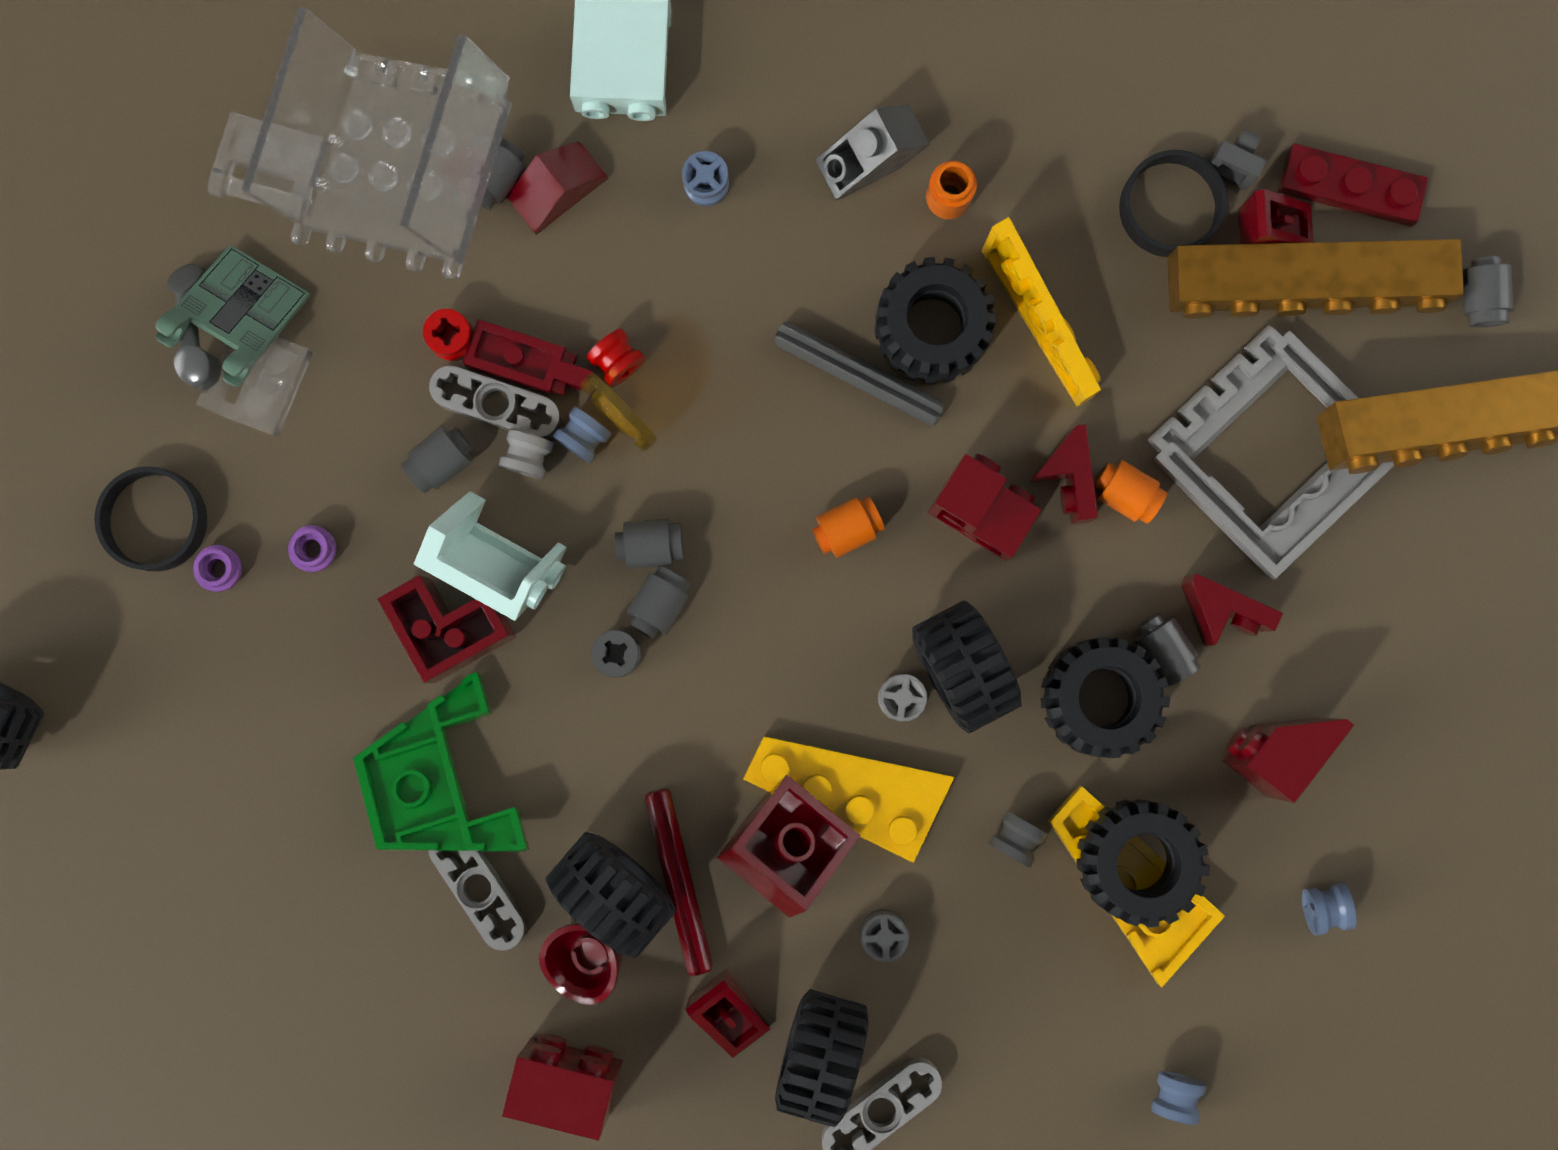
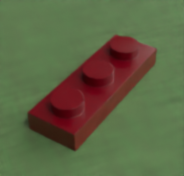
(1353, 185)

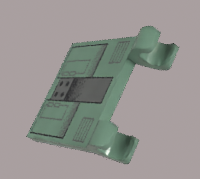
(240, 306)

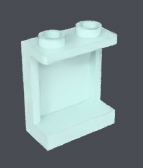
(620, 58)
(485, 562)

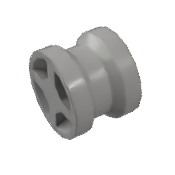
(526, 454)
(910, 697)

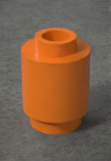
(956, 178)
(1129, 491)
(848, 526)

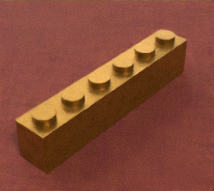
(1314, 276)
(1440, 422)

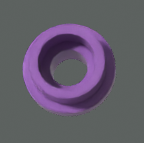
(298, 548)
(204, 564)

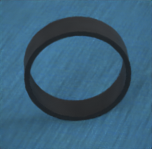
(1186, 159)
(103, 519)

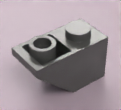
(872, 150)

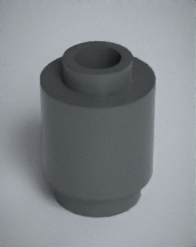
(504, 174)
(1488, 292)
(438, 458)
(649, 543)
(658, 602)
(1169, 646)

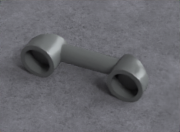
(190, 361)

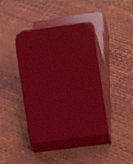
(1072, 462)
(1214, 604)

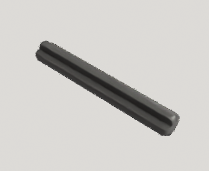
(859, 373)

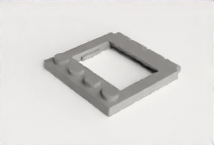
(1312, 506)

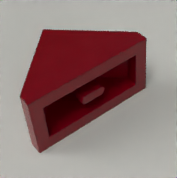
(555, 184)
(1275, 219)
(726, 1014)

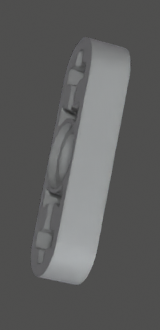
(468, 379)
(484, 925)
(880, 1131)

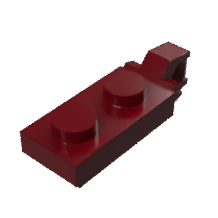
(523, 359)

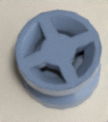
(700, 170)
(582, 435)
(1329, 908)
(1178, 1097)

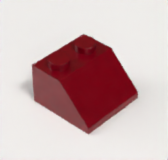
(1285, 755)
(789, 847)

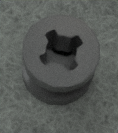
(627, 655)
(1018, 839)
(885, 944)

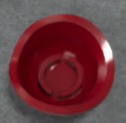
(579, 965)

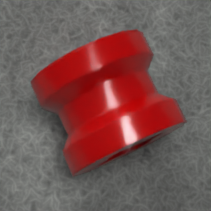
(452, 344)
(616, 357)

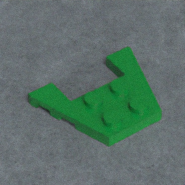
(415, 788)

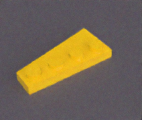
(1036, 306)
(875, 798)
(1139, 867)

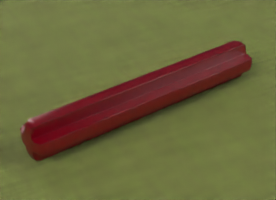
(679, 882)

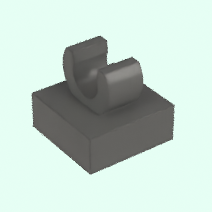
(1237, 162)

